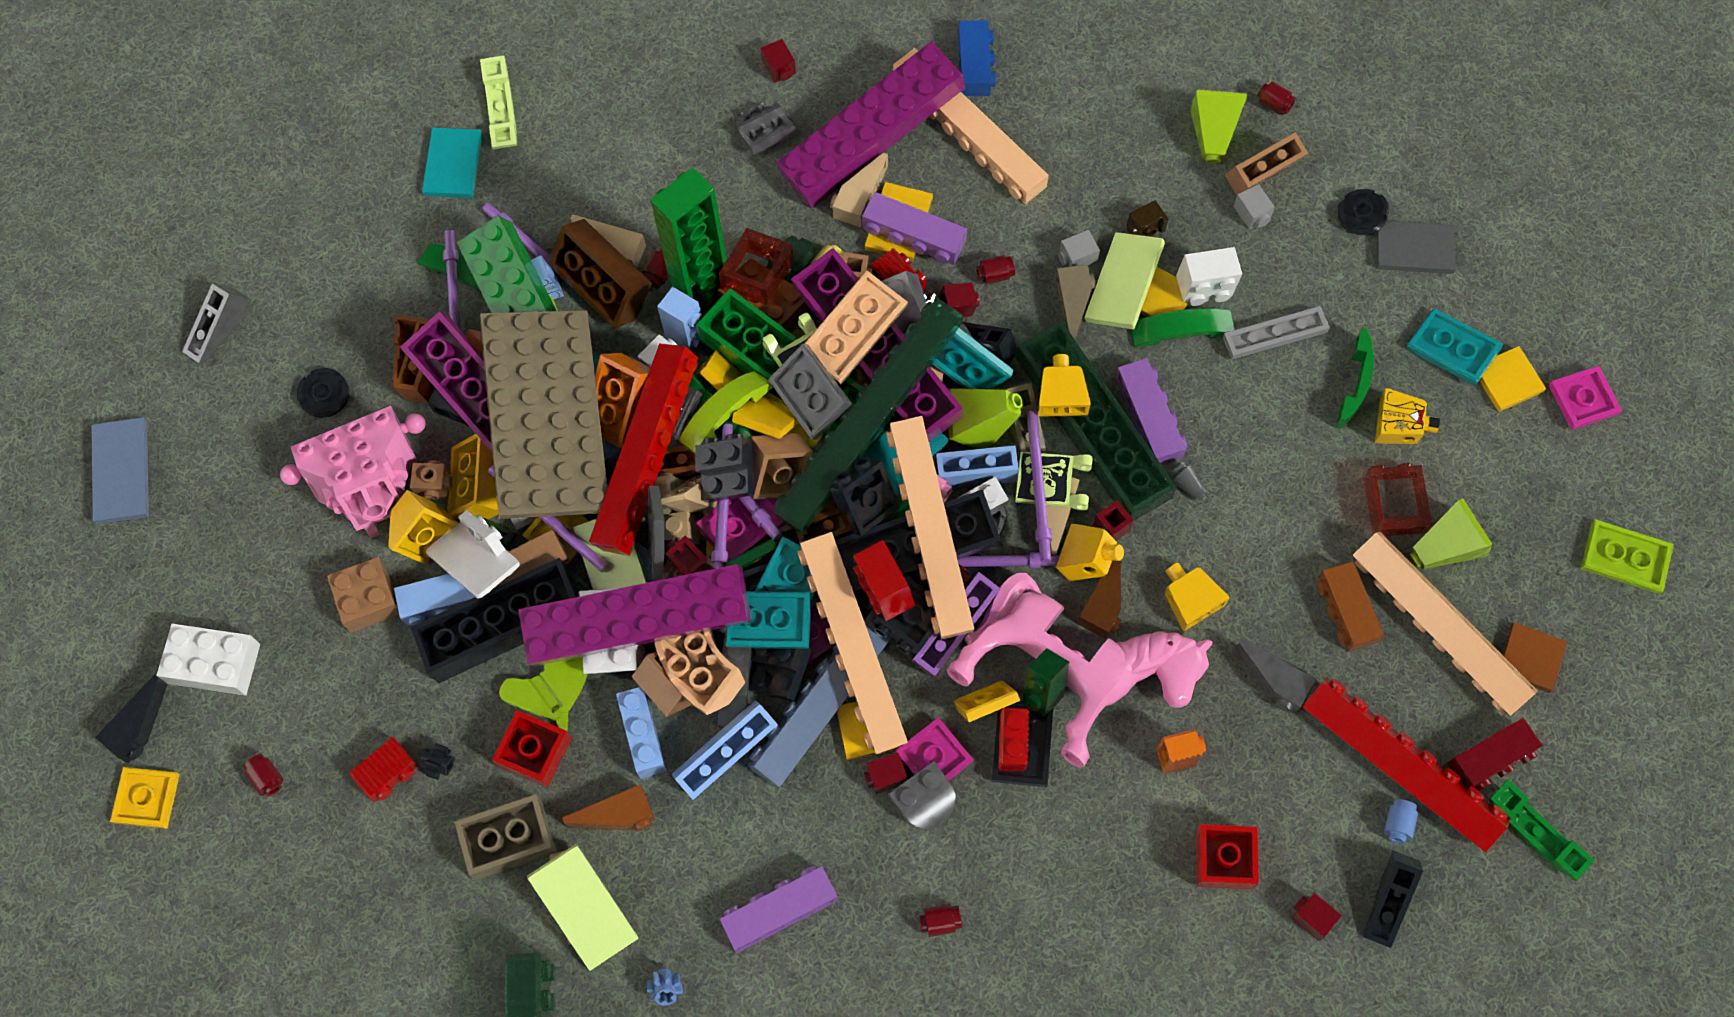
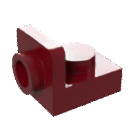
(684, 555)

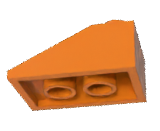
(618, 389)

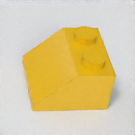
(417, 525)

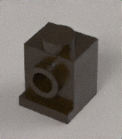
(1147, 220)

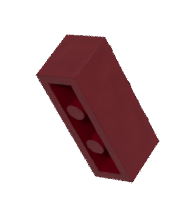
(1496, 755)

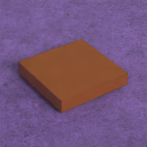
(1535, 655)

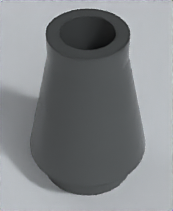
(1188, 480)

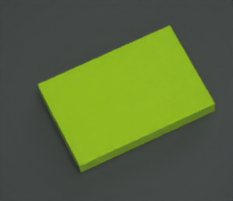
(1627, 556)

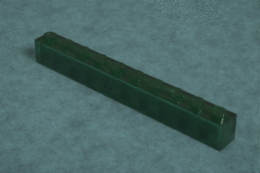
(869, 415)

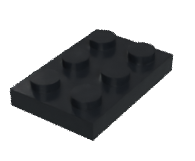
(1038, 755)

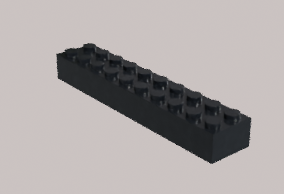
(969, 525)

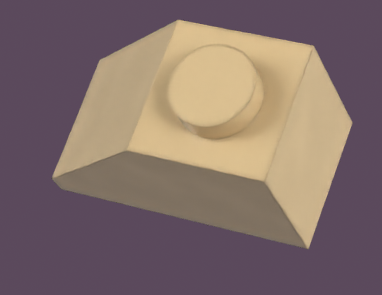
(679, 525)

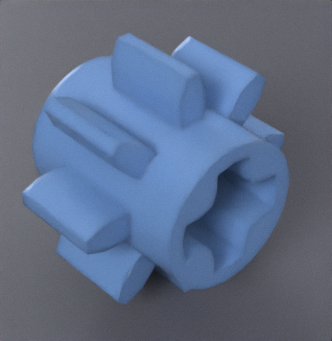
(664, 987)

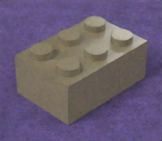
(505, 837)

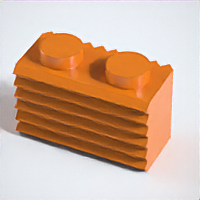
(1180, 750)

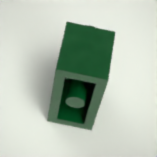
(1045, 682)

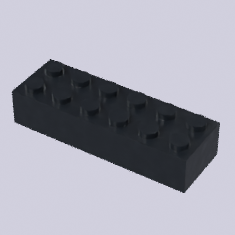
(488, 624)

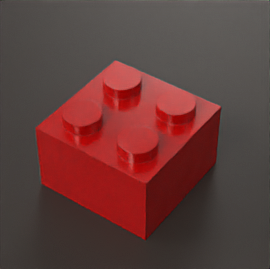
(882, 581)
(532, 749)
(1226, 856)

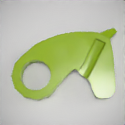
(549, 693)

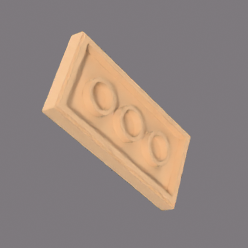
(855, 325)

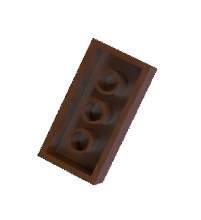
(599, 273)

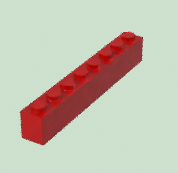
(644, 449)
(1407, 764)

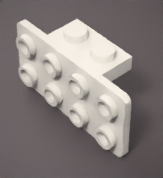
(473, 555)

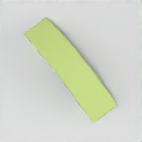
(499, 102)

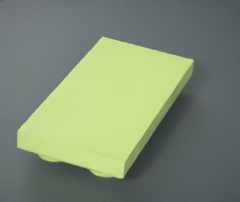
(1124, 280)
(622, 569)
(582, 907)

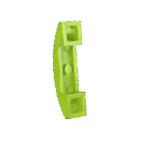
(722, 406)

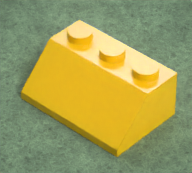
(472, 483)

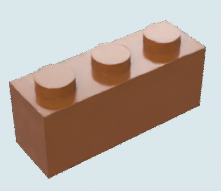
(1349, 607)

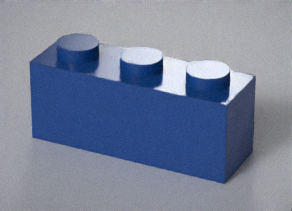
(976, 57)

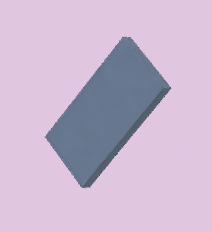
(120, 471)

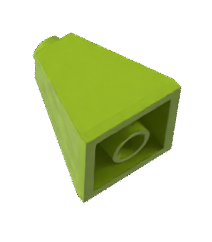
(1215, 120)
(985, 416)
(1452, 539)

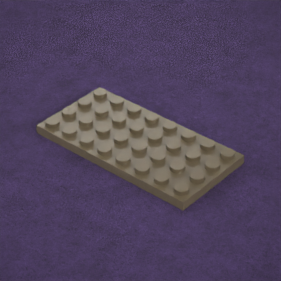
(543, 413)

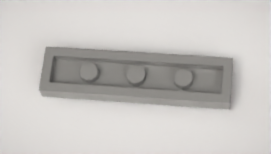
(1276, 332)

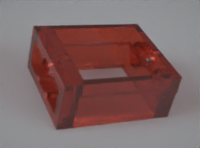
(764, 247)
(1397, 525)

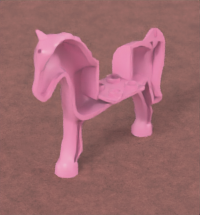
(1023, 622)

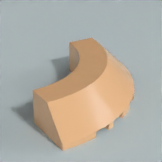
(697, 664)

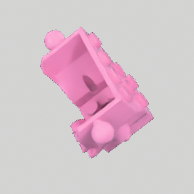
(358, 466)

